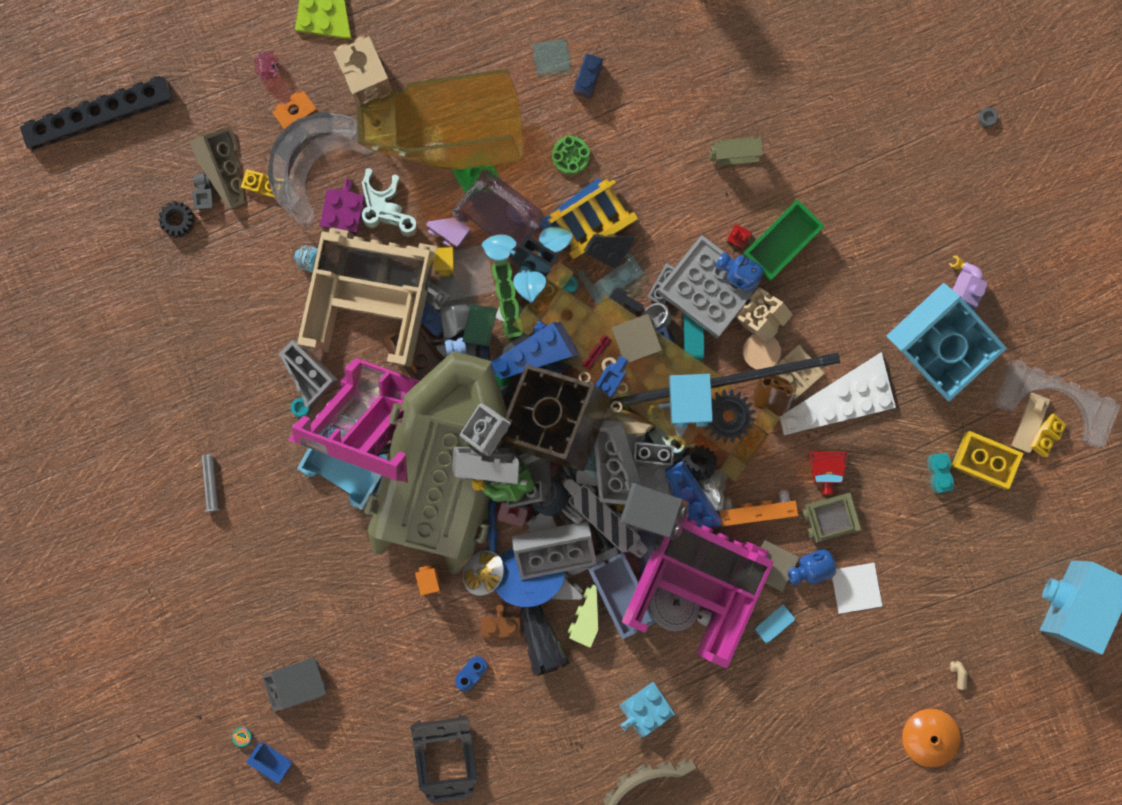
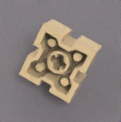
(763, 315)

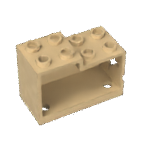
(363, 70)

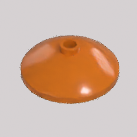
(918, 734)

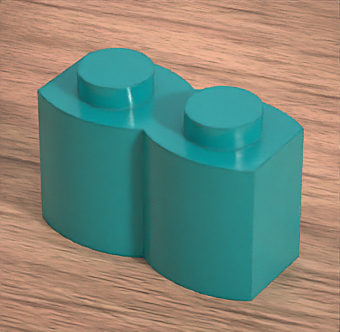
(941, 478)

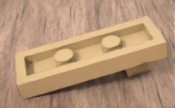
(1030, 422)

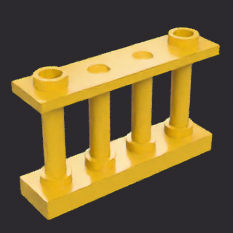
(608, 227)

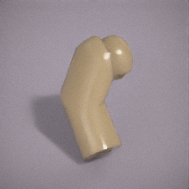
(962, 674)

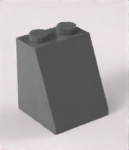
(654, 512)
(294, 684)

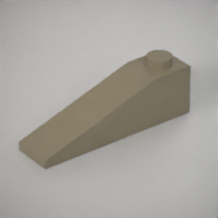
(219, 161)

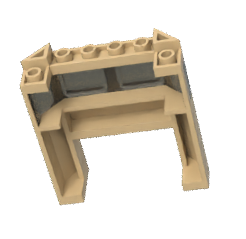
(369, 281)

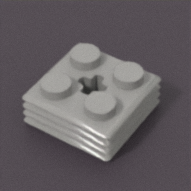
(485, 429)

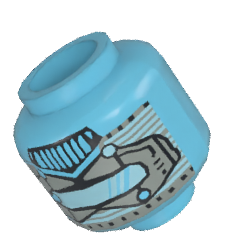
(306, 257)

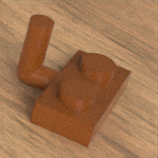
(500, 625)

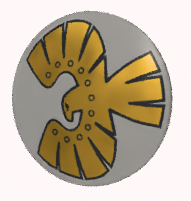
(483, 573)

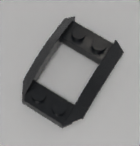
(441, 731)

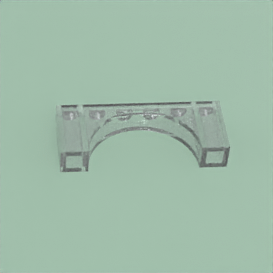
(1096, 412)

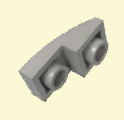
(662, 277)

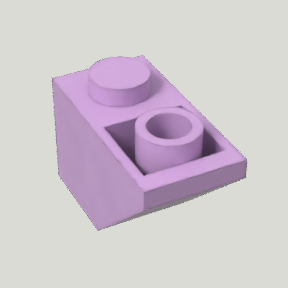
(450, 230)

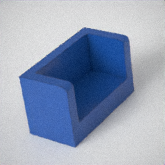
(269, 762)

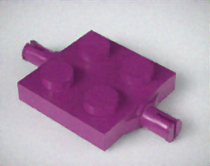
(342, 209)

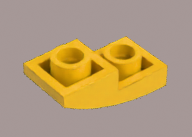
(257, 183)
(1048, 433)

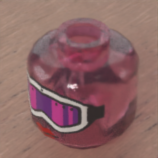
(266, 65)

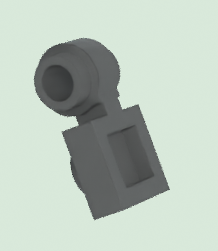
(203, 197)

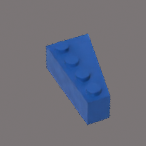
(541, 349)

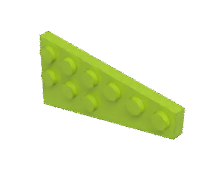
(323, 18)

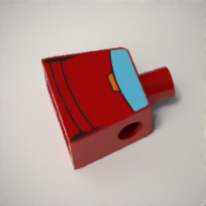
(827, 469)

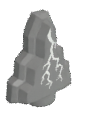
(714, 489)

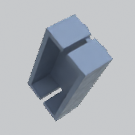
(617, 586)

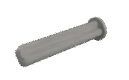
(210, 483)

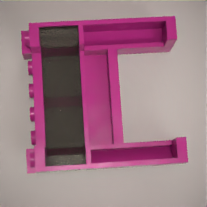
(711, 574)

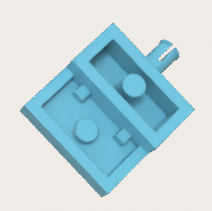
(646, 710)

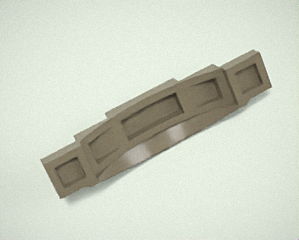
(645, 773)

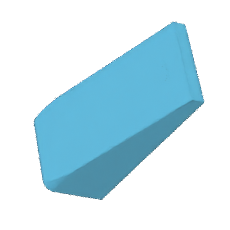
(774, 624)

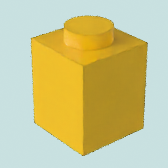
(444, 262)

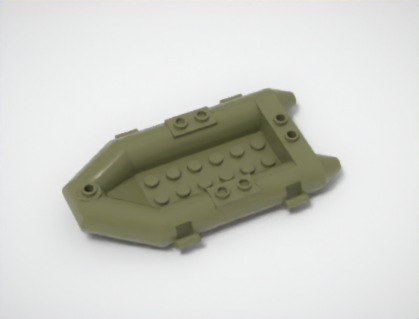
(435, 507)

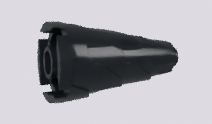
(543, 646)

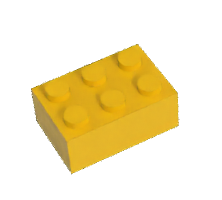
(987, 460)

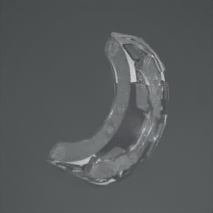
(299, 149)

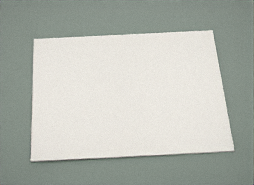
(857, 588)

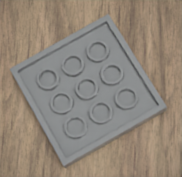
(703, 290)

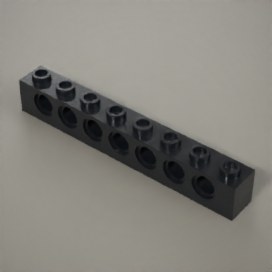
(31, 128)

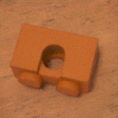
(299, 100)
(428, 580)

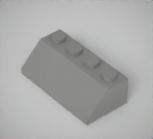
(554, 550)

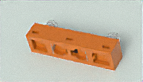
(766, 510)

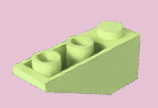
(587, 622)

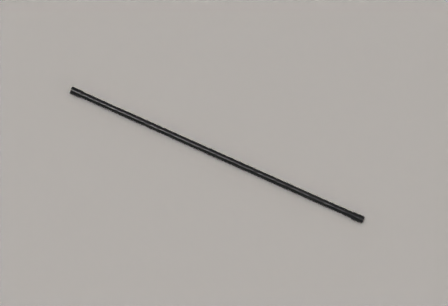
(822, 361)

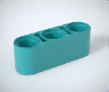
(693, 338)

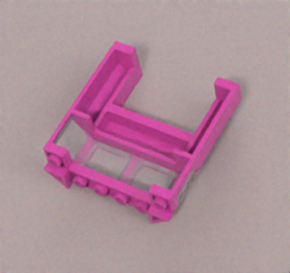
(357, 420)

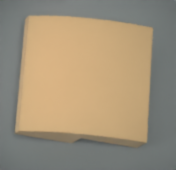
(801, 379)

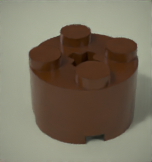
(774, 394)

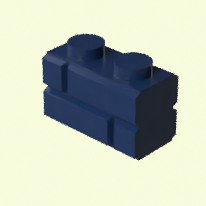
(588, 76)

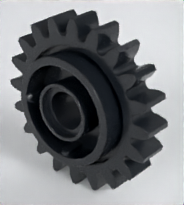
(741, 416)

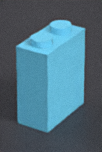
(690, 400)

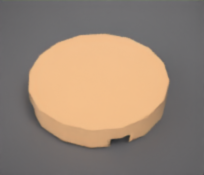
(761, 354)

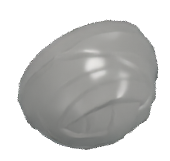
(659, 315)

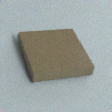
(636, 338)
(782, 563)

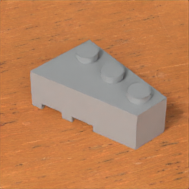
(308, 373)
(498, 467)

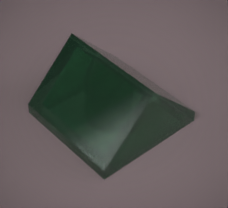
(479, 326)

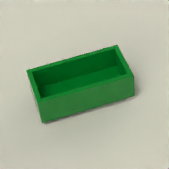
(784, 239)

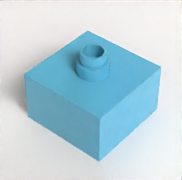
(946, 341)
(1084, 606)

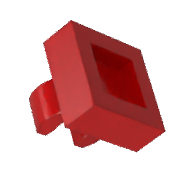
(739, 236)

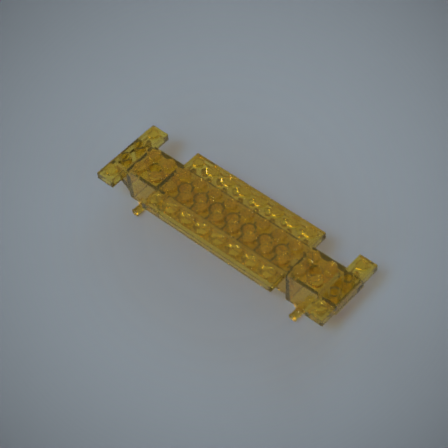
(643, 374)

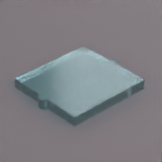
(551, 56)

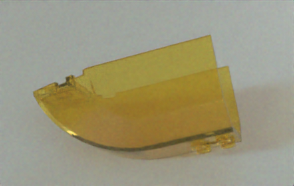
(447, 122)

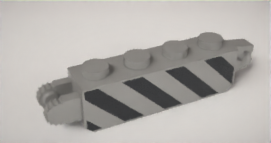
(604, 519)

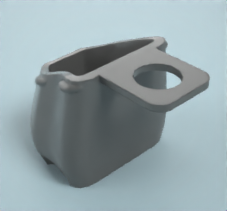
(453, 321)

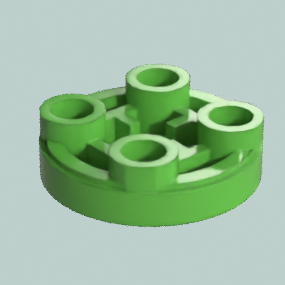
(570, 155)

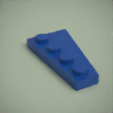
(687, 488)

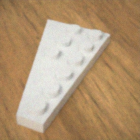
(852, 396)

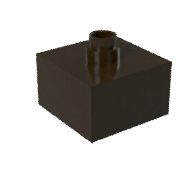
(555, 417)

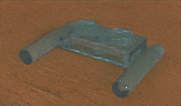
(619, 277)

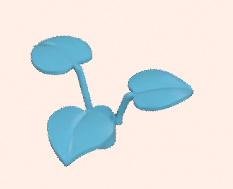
(527, 283)

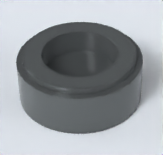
(987, 117)

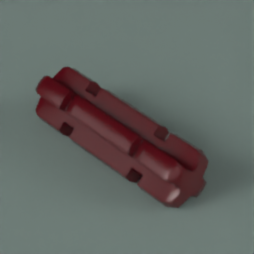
(597, 352)

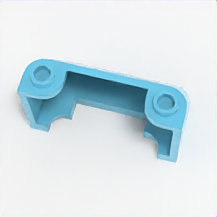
(347, 476)

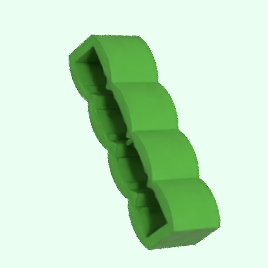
(506, 294)

